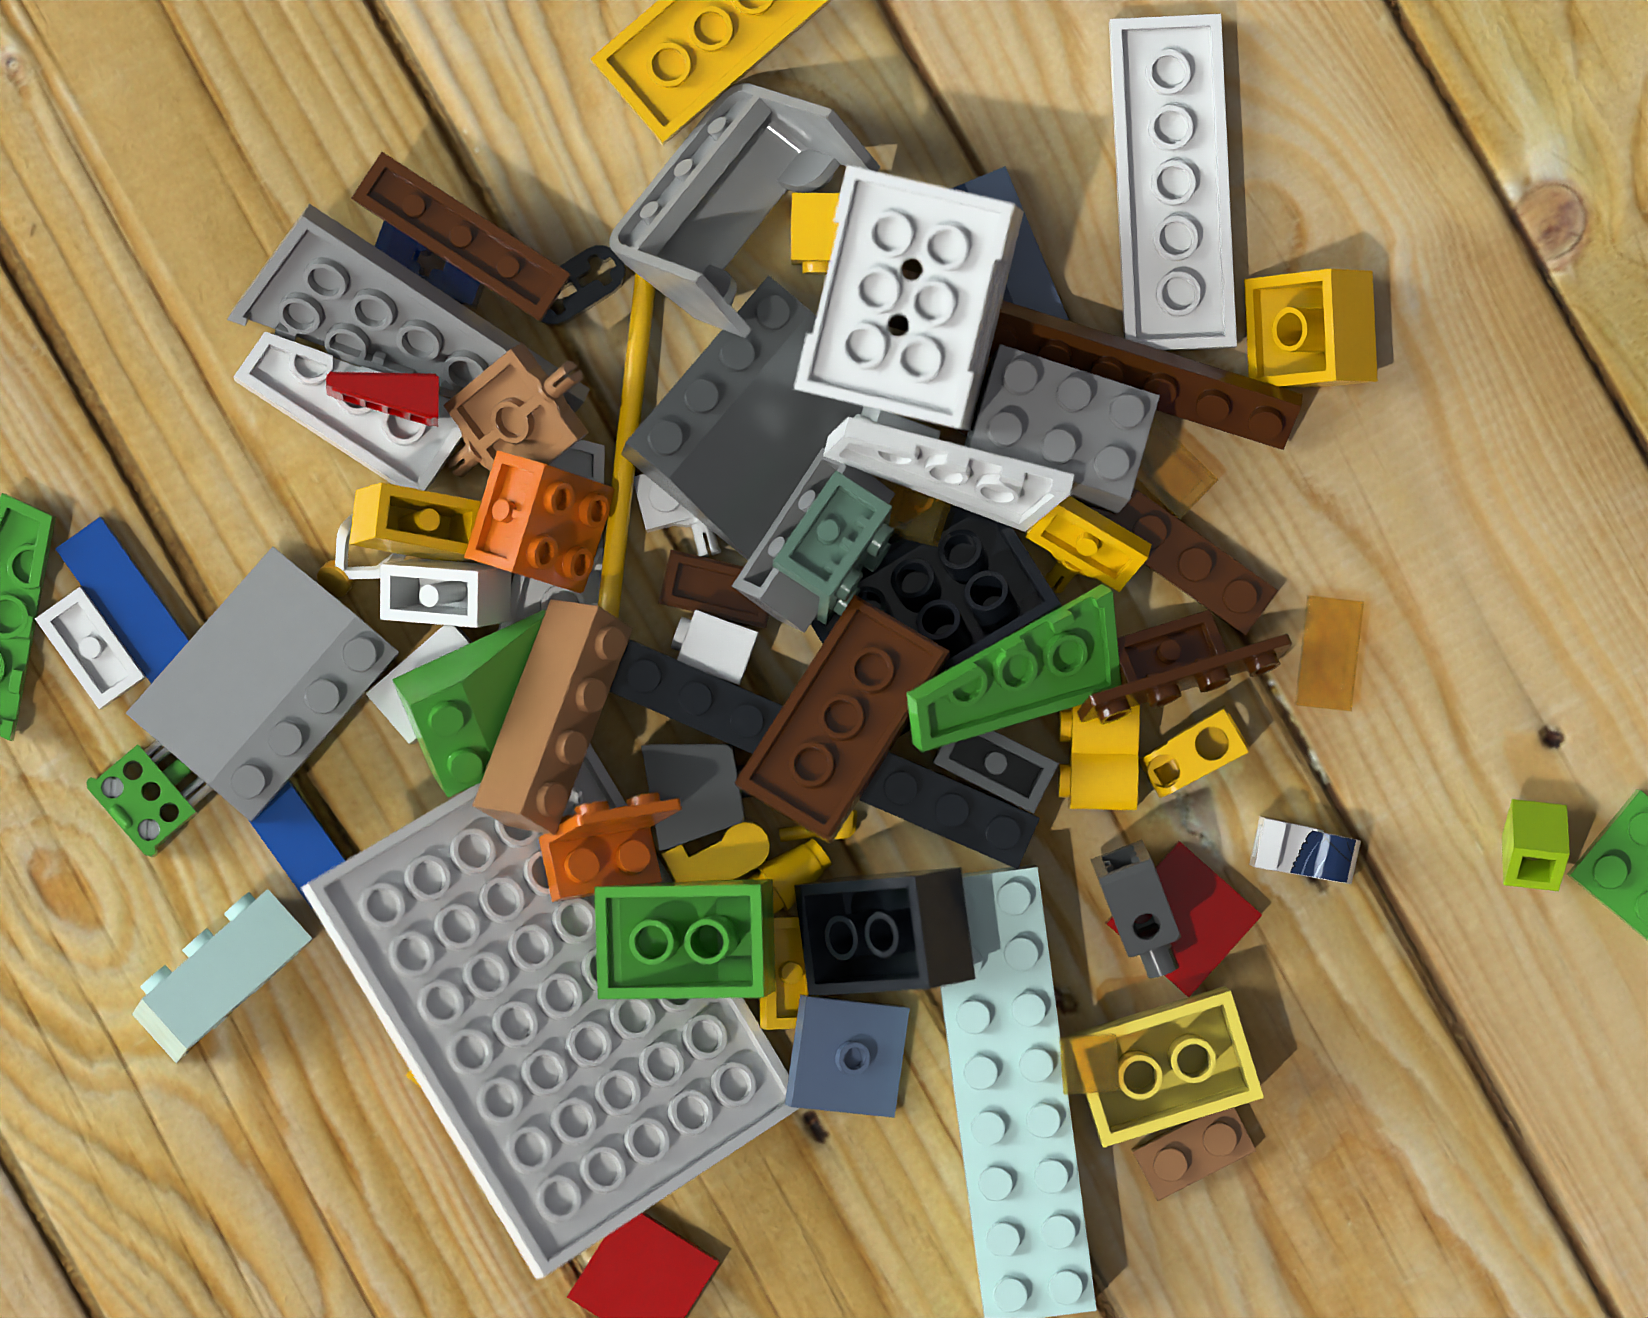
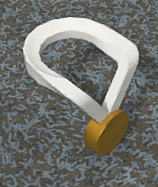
(337, 576)

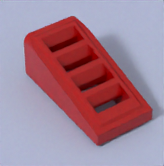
(398, 394)

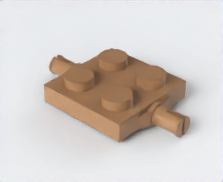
(516, 412)

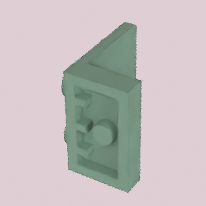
(836, 542)

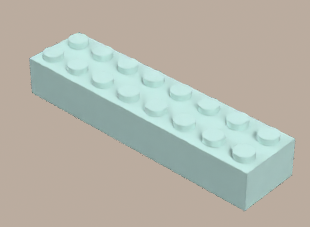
(1014, 1107)

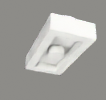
(90, 648)

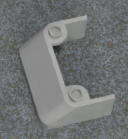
(722, 189)

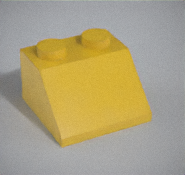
(1311, 328)

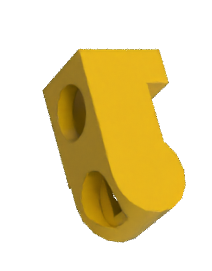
(1194, 752)
(737, 853)

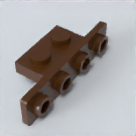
(1176, 658)

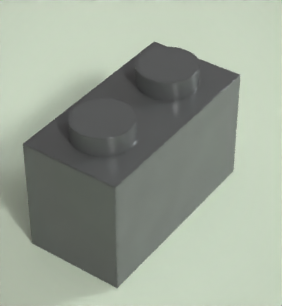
(999, 767)

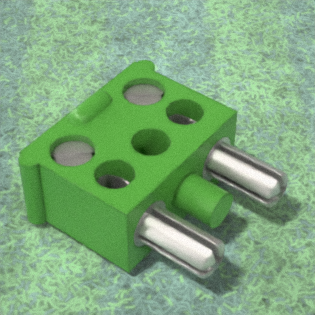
(130, 809)

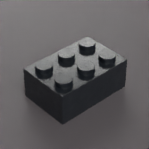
(885, 932)

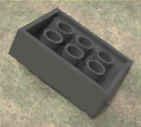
(734, 427)

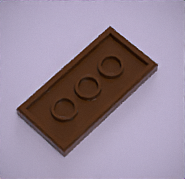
(841, 719)

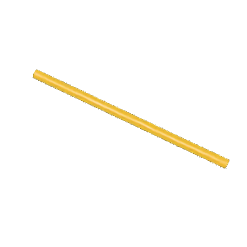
(628, 422)

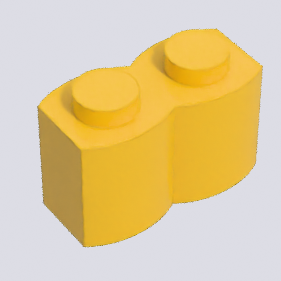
(1101, 761)

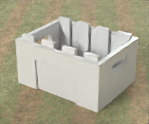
(950, 308)

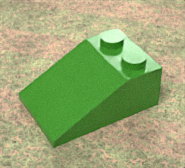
(464, 700)
(685, 940)

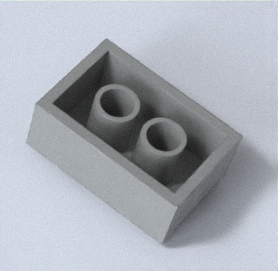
(1064, 423)

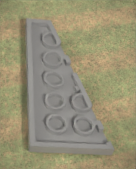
(372, 309)

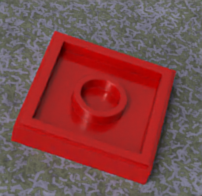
(1206, 914)
(643, 1273)

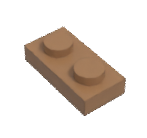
(1193, 1151)

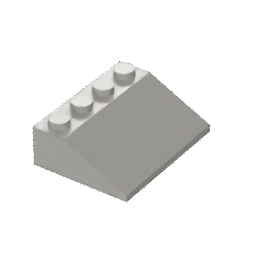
(262, 683)

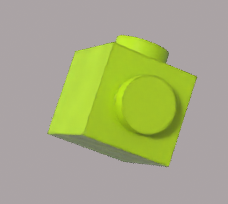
(1539, 834)

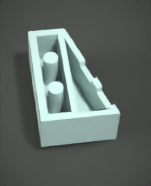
(219, 973)

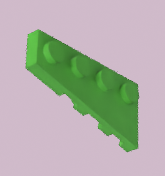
(23, 563)
(1023, 676)

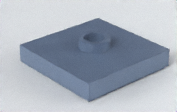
(847, 1056)

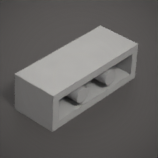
(769, 587)

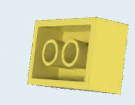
(1174, 1067)

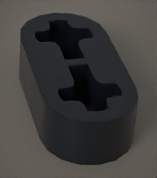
(592, 293)

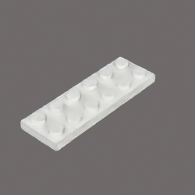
(1173, 182)

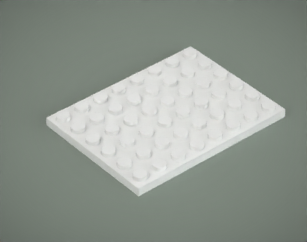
(491, 994)

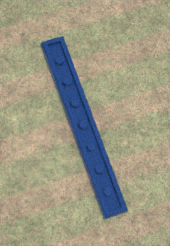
(153, 642)

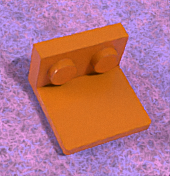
(540, 522)
(604, 846)

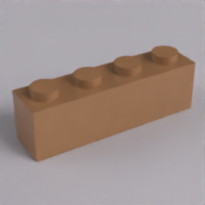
(552, 716)

